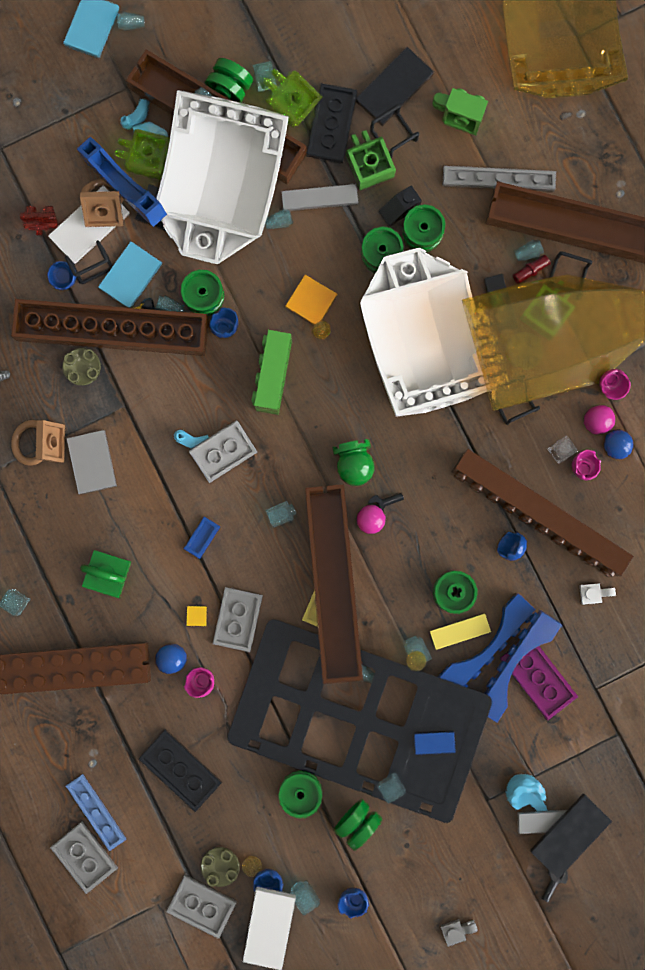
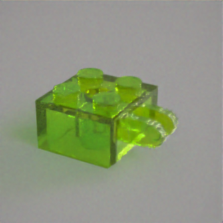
(290, 86)
(140, 146)

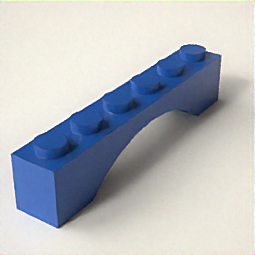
(129, 190)
(514, 614)
(540, 631)

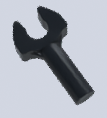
(387, 501)
(553, 884)

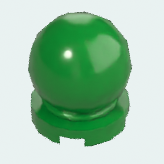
(355, 464)

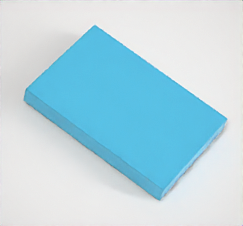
(91, 26)
(130, 275)

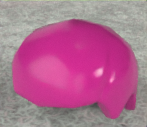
(614, 384)
(599, 419)
(586, 465)
(370, 519)
(199, 682)

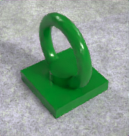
(105, 574)

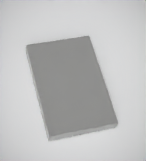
(223, 451)
(91, 462)
(237, 619)
(84, 857)
(201, 906)

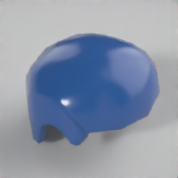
(60, 276)
(224, 323)
(618, 444)
(512, 546)
(170, 658)
(269, 880)
(353, 902)

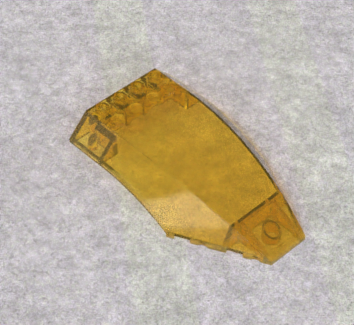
(552, 335)

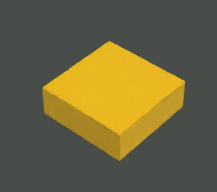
(196, 616)

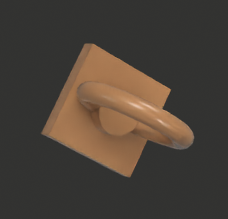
(101, 208)
(49, 442)

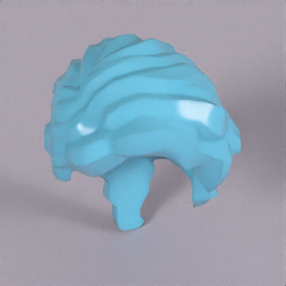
(526, 790)

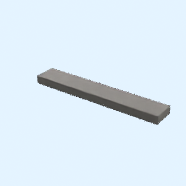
(487, 178)

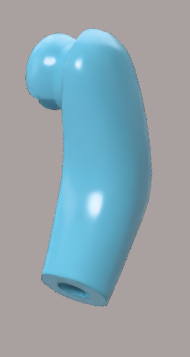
(137, 116)
(151, 127)
(188, 440)

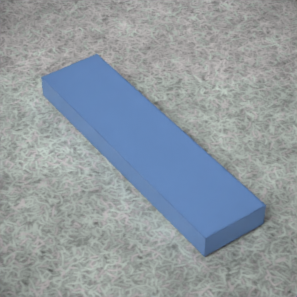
(96, 812)

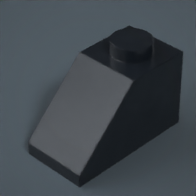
(400, 205)

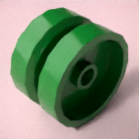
(229, 79)
(423, 217)
(378, 239)
(196, 283)
(466, 593)
(309, 802)
(357, 824)

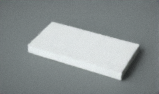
(77, 239)
(269, 928)

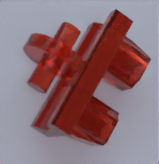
(39, 220)

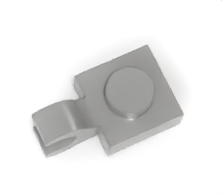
(455, 932)

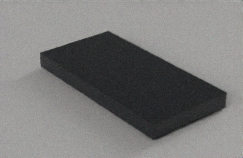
(395, 85)
(332, 123)
(180, 770)
(570, 836)

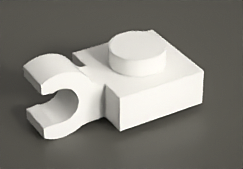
(593, 594)

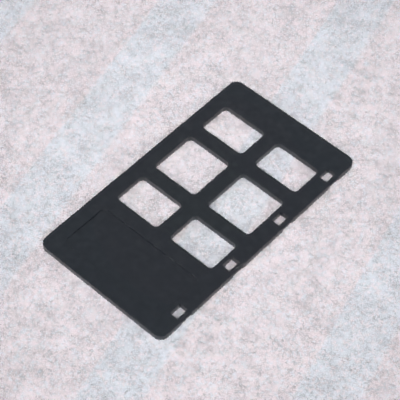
(435, 708)

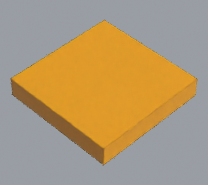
(311, 300)

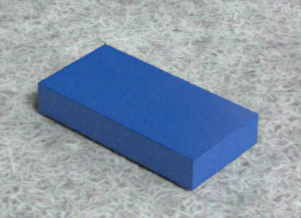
(202, 537)
(434, 742)

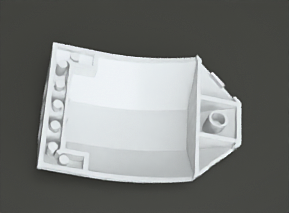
(219, 174)
(421, 333)

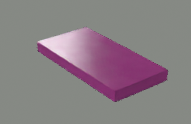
(542, 682)

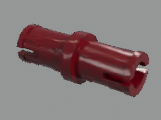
(531, 269)

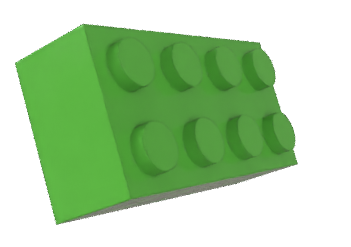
(273, 372)

